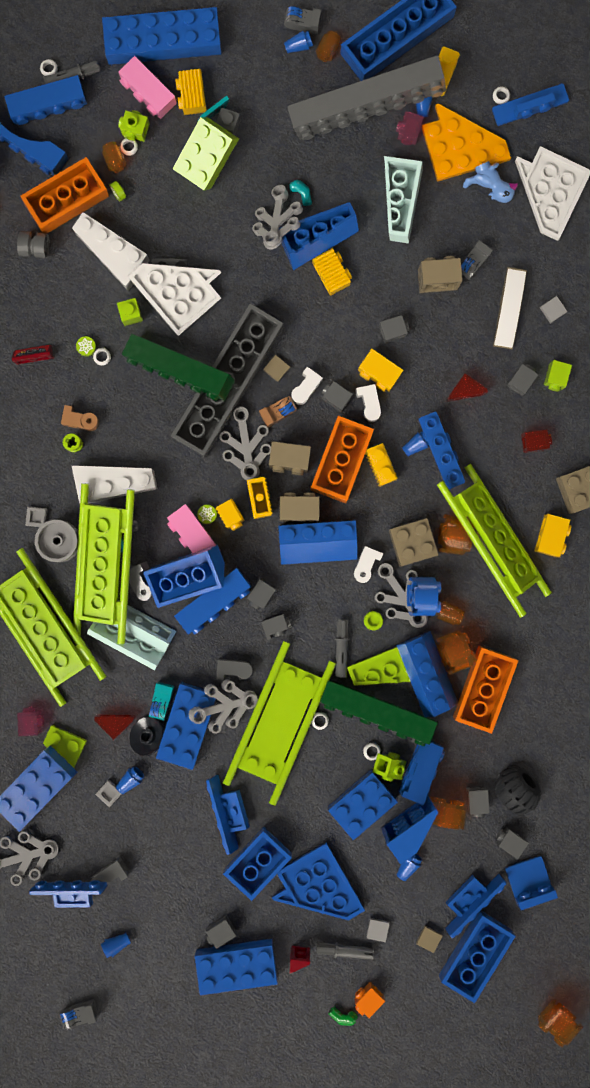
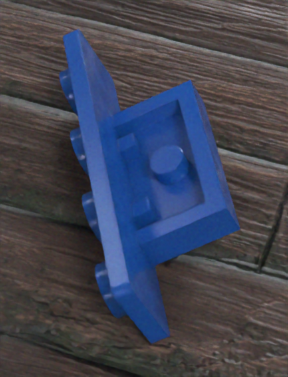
(530, 104)
(442, 452)
(229, 813)
(69, 893)
(470, 900)

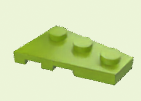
(381, 668)

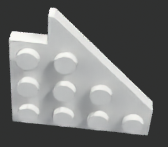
(552, 189)
(176, 292)

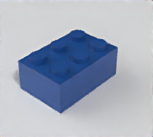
(362, 804)
(257, 863)

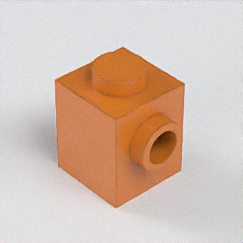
(368, 1000)

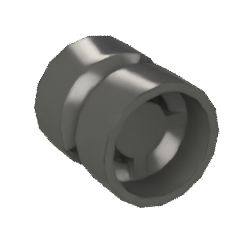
(33, 244)

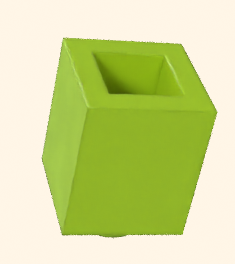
(129, 311)
(557, 375)

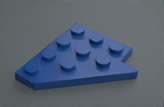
(318, 885)

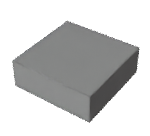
(553, 309)
(36, 516)
(108, 793)
(377, 929)

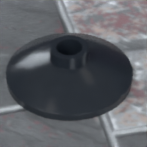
(140, 736)

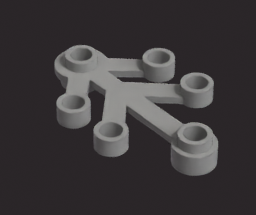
(273, 238)
(246, 448)
(401, 599)
(225, 706)
(26, 855)

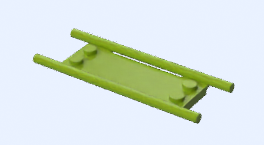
(498, 537)
(100, 563)
(41, 632)
(279, 723)

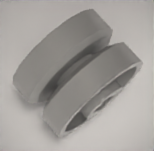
(46, 541)

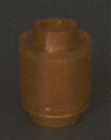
(328, 46)
(113, 157)
(450, 613)

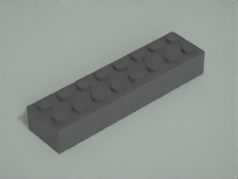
(368, 98)
(241, 360)

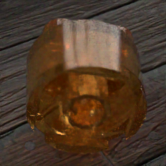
(453, 536)
(455, 651)
(450, 814)
(559, 1023)

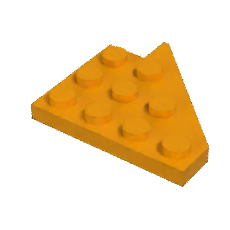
(460, 145)

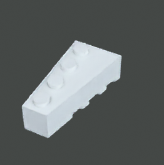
(110, 248)
(113, 481)

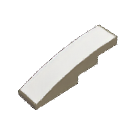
(509, 307)

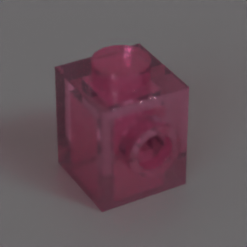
(409, 128)
(30, 722)

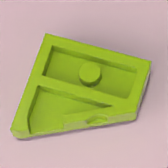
(65, 743)

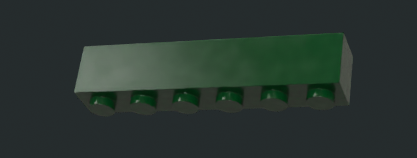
(178, 367)
(379, 712)

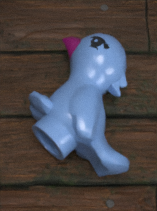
(489, 178)

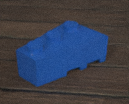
(421, 772)

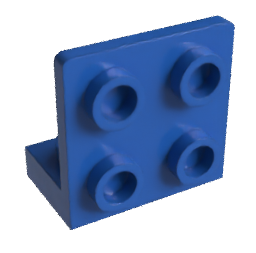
(530, 883)

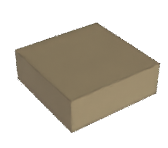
(276, 368)
(429, 939)

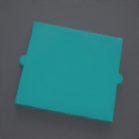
(216, 108)

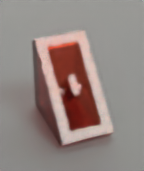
(466, 389)
(114, 724)

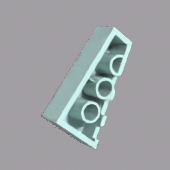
(402, 190)

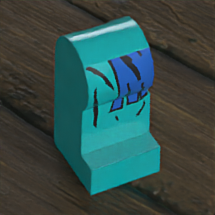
(161, 700)

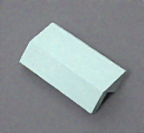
(144, 639)

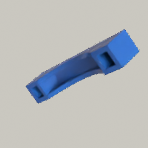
(43, 153)

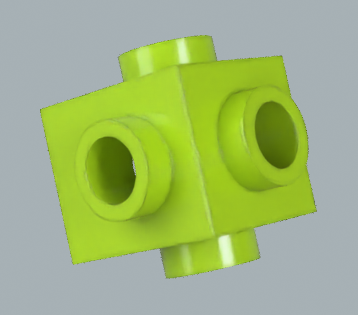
(134, 125)
(389, 766)

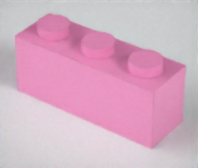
(147, 88)
(190, 530)

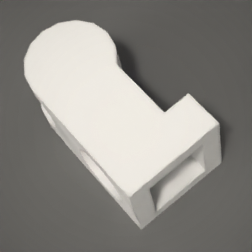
(303, 392)
(371, 402)
(362, 571)

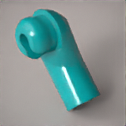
(303, 189)

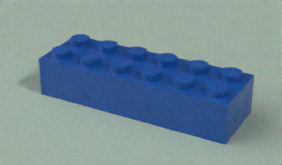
(394, 34)
(161, 35)

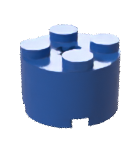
(423, 596)

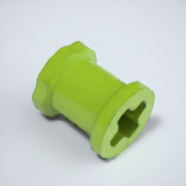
(72, 437)

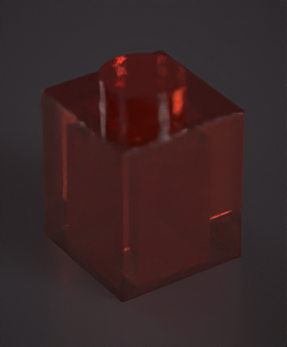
(536, 441)

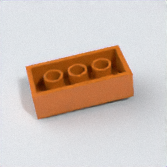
(65, 195)
(342, 459)
(485, 689)

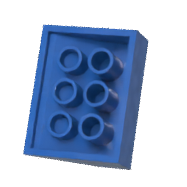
(408, 830)

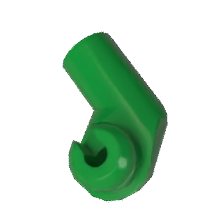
(341, 1019)

